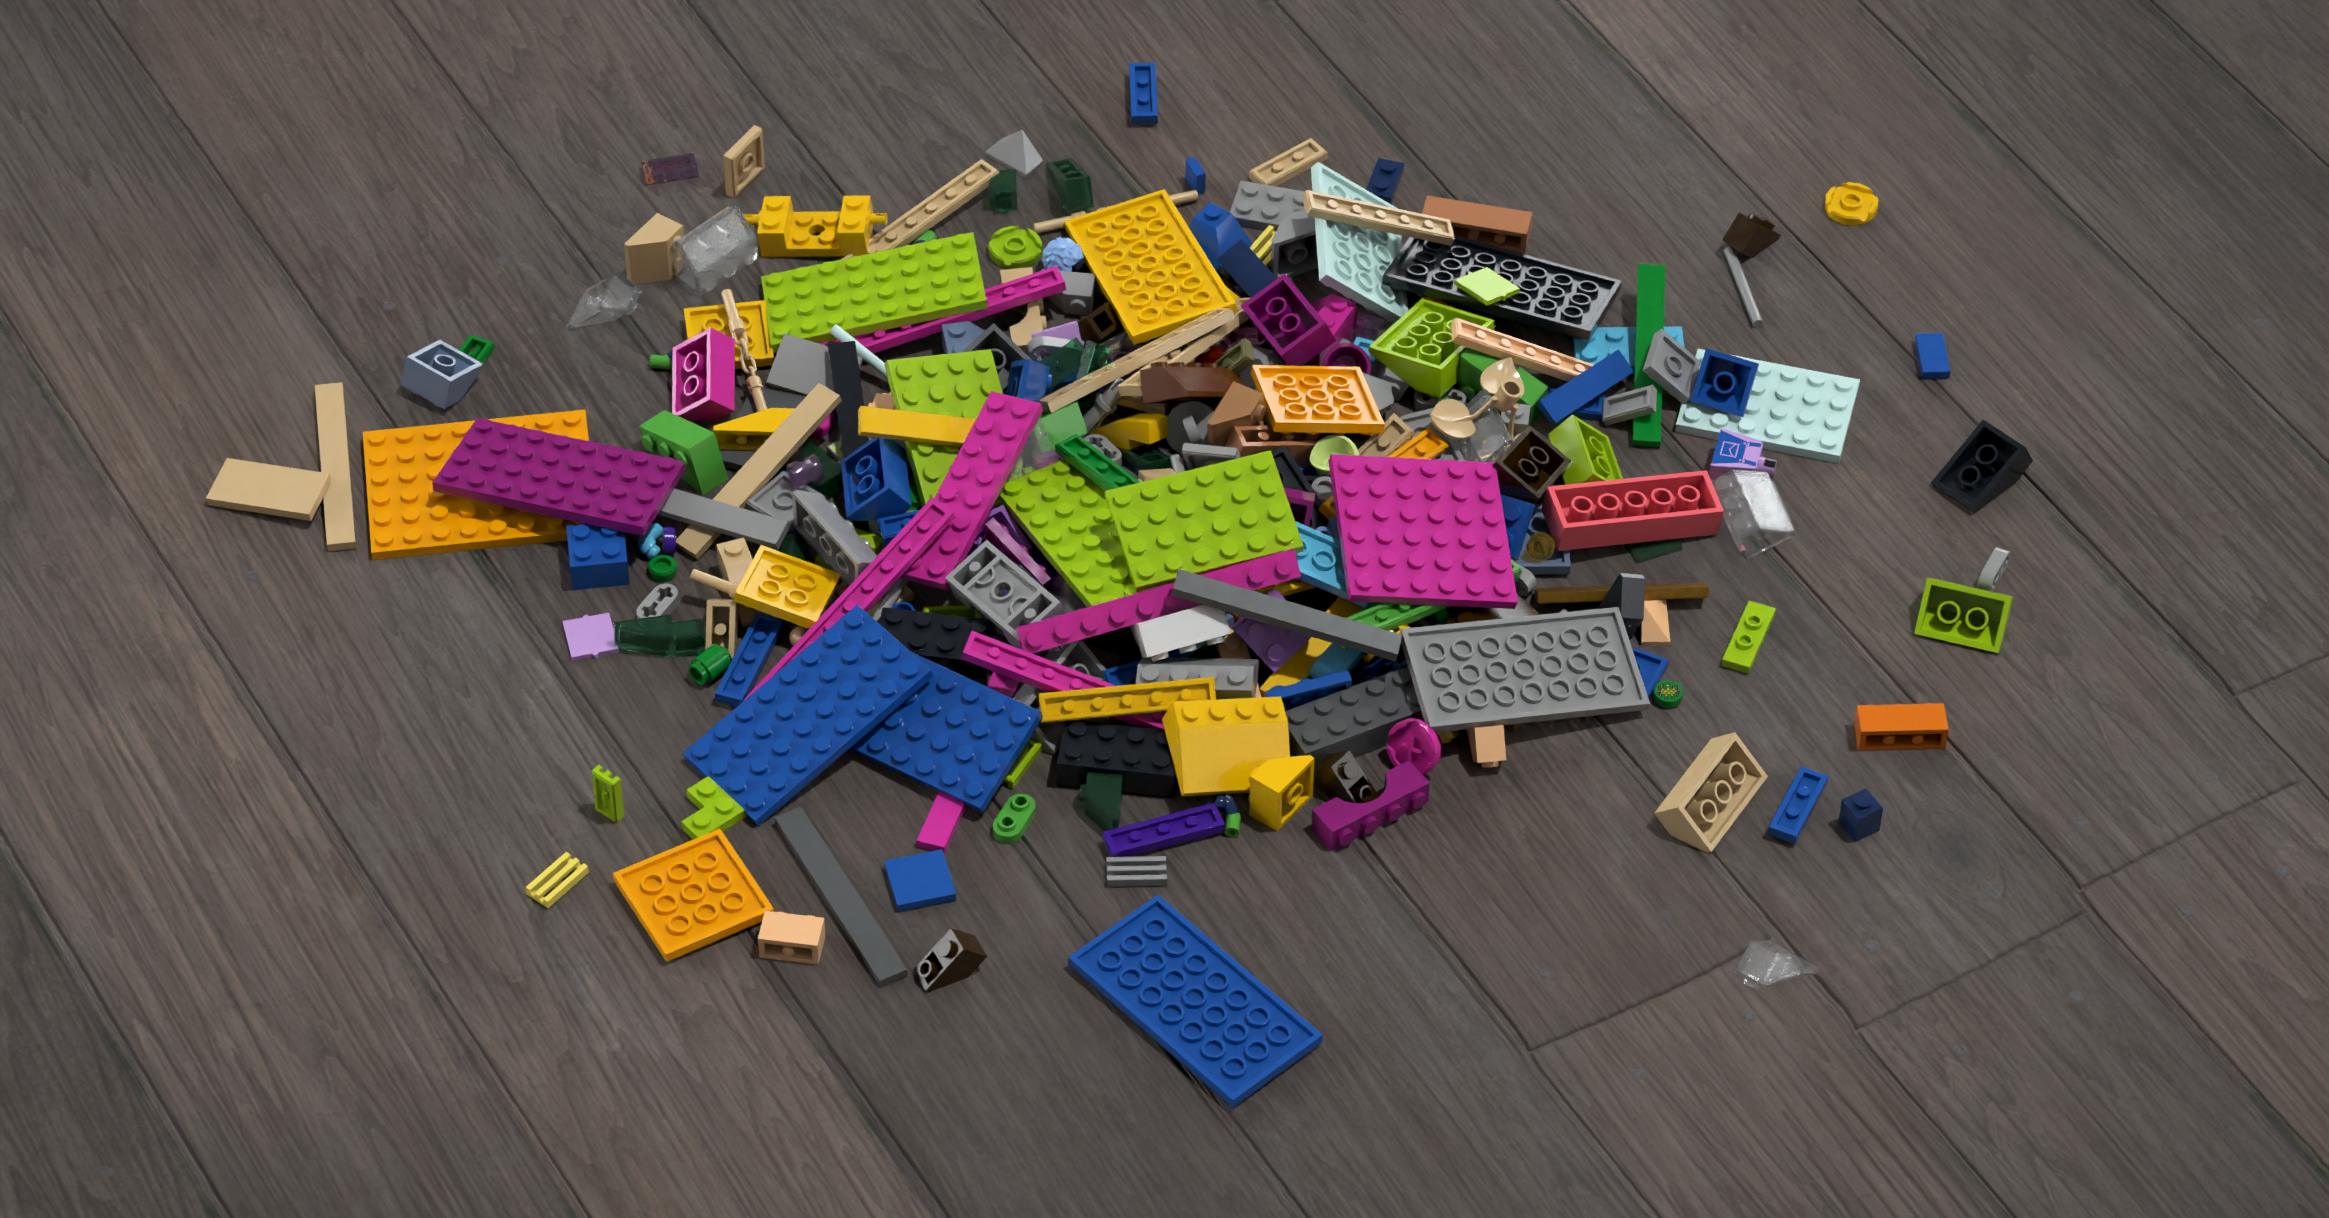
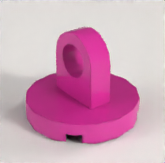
(1414, 742)

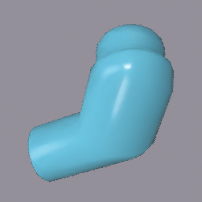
(647, 542)

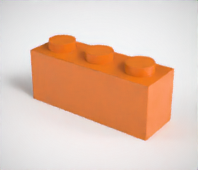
(1901, 727)

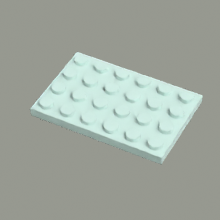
(1354, 256)
(1787, 410)

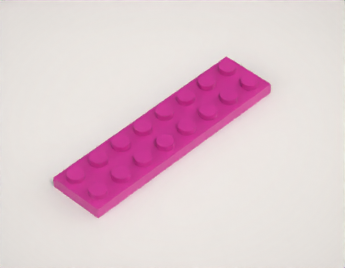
(976, 483)

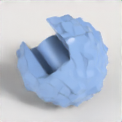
(1063, 254)

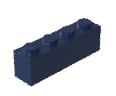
(1246, 269)

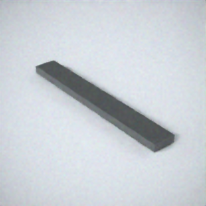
(1287, 615)
(840, 897)

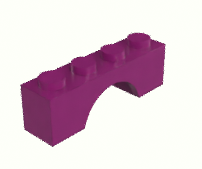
(1342, 822)

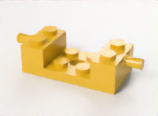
(791, 233)

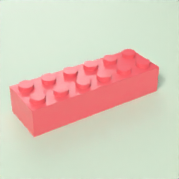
(1632, 510)

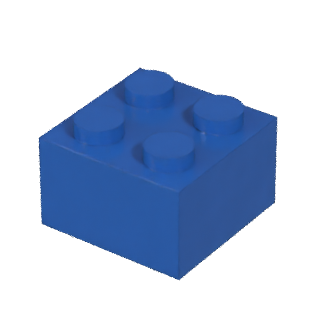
(597, 557)

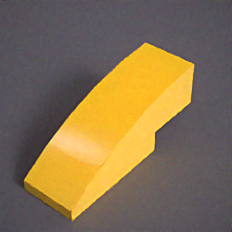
(1135, 430)

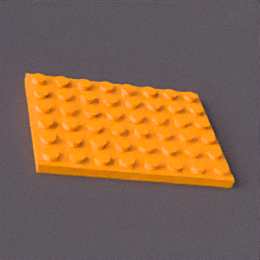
(416, 521)

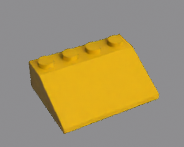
(1223, 741)

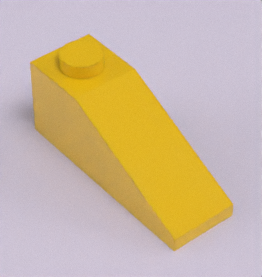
(751, 430)

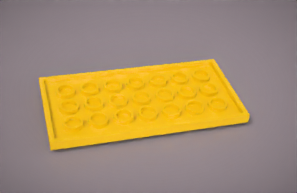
(1149, 265)

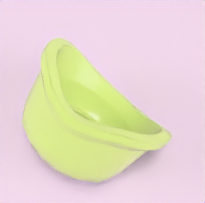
(1330, 445)

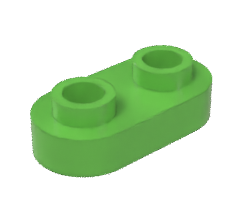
(1017, 813)

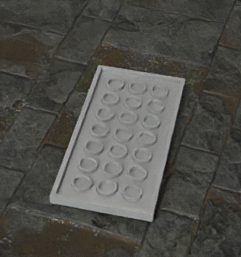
(1523, 669)

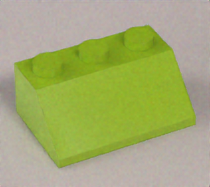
(1587, 449)
(1963, 615)

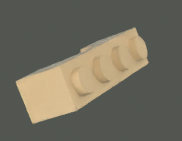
(1033, 321)

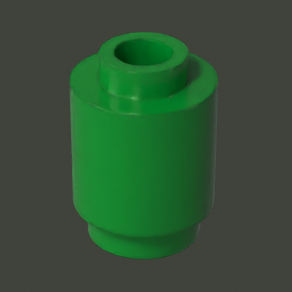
(710, 664)

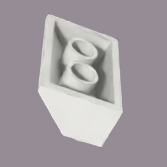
(1180, 631)

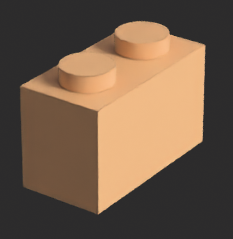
(791, 937)

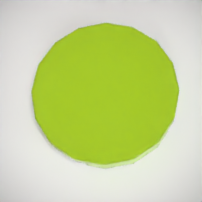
(1015, 247)

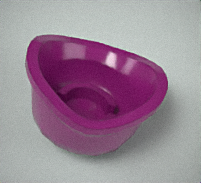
(1348, 356)

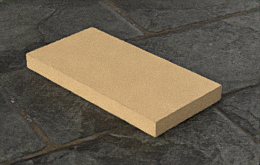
(268, 489)

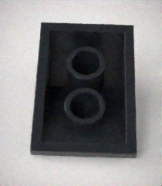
(1982, 467)

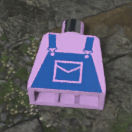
(1739, 453)

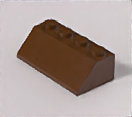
(1186, 382)

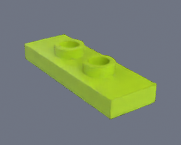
(1748, 637)

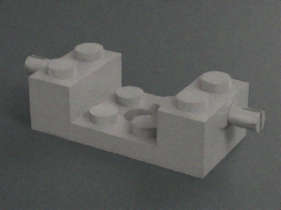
(989, 571)

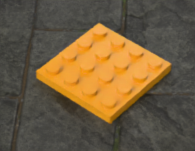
(1317, 399)
(692, 894)

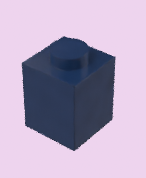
(1860, 815)

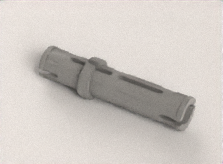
(1104, 405)

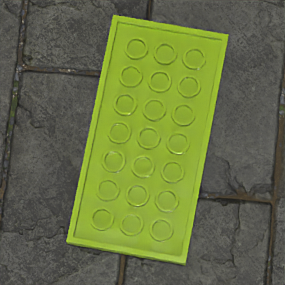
(875, 290)
(1072, 529)

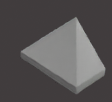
(1016, 154)

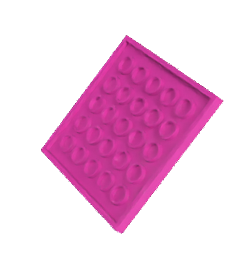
(1422, 532)

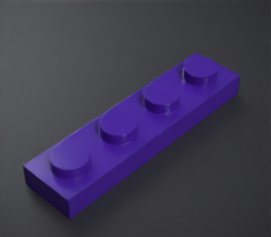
(1164, 831)

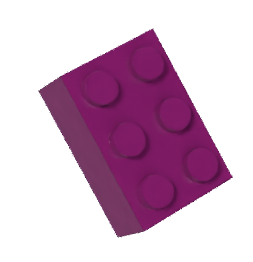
(1288, 322)

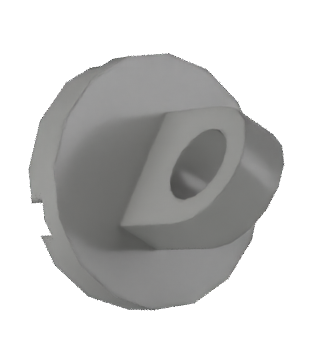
(1188, 424)

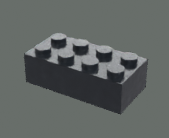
(939, 637)
(1117, 749)

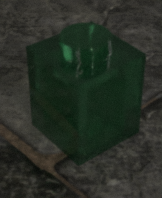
(1003, 191)

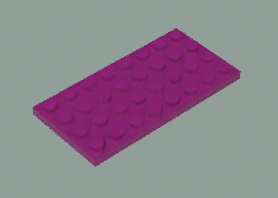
(559, 476)

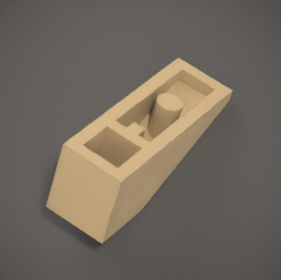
(733, 563)

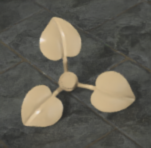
(1502, 382)

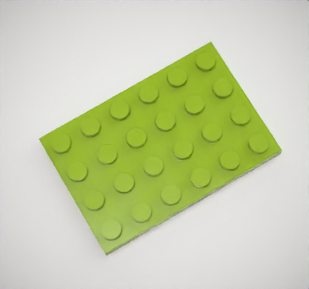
(941, 386)
(1203, 519)

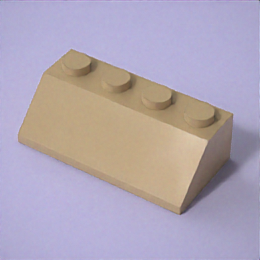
(1711, 793)

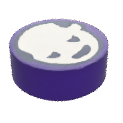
(668, 541)

